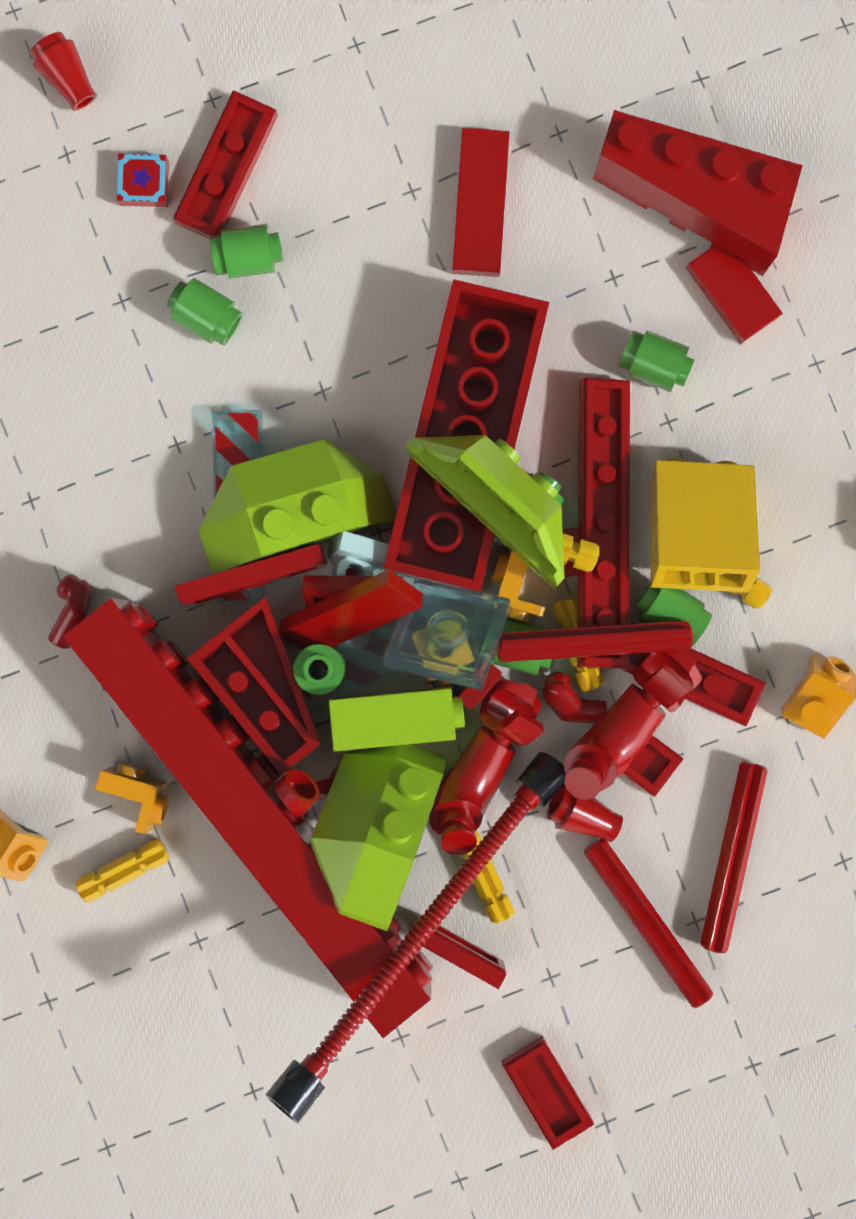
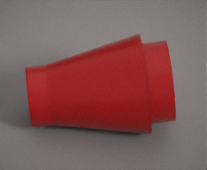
(63, 69)
(583, 816)

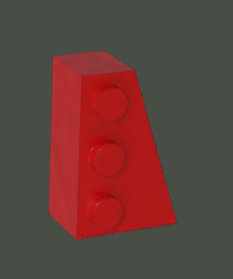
(258, 687)

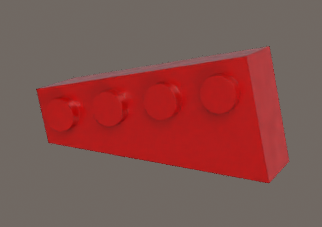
(702, 185)

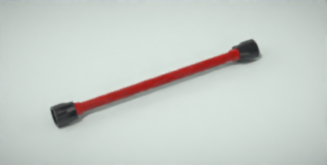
(301, 1082)

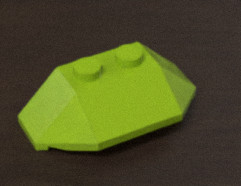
(499, 495)
(292, 504)
(375, 827)

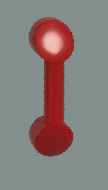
(300, 791)

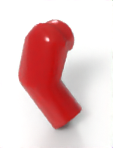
(78, 595)
(566, 702)

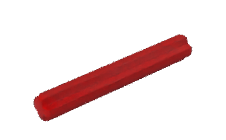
(594, 641)
(733, 857)
(648, 923)

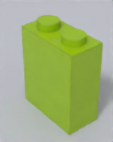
(395, 718)

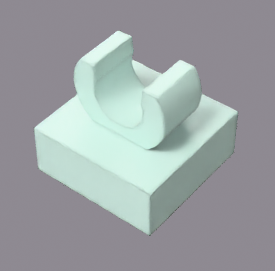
(356, 552)

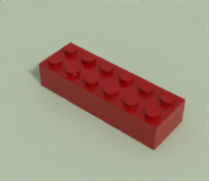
(472, 390)

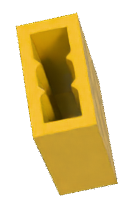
(703, 526)

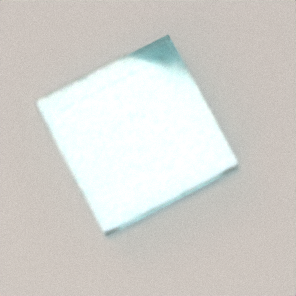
(450, 635)

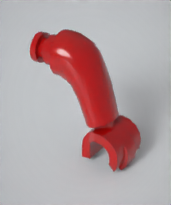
(630, 722)
(472, 782)

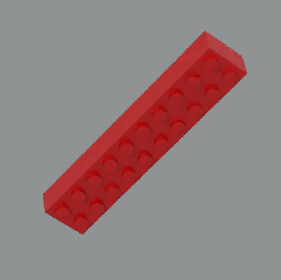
(239, 799)

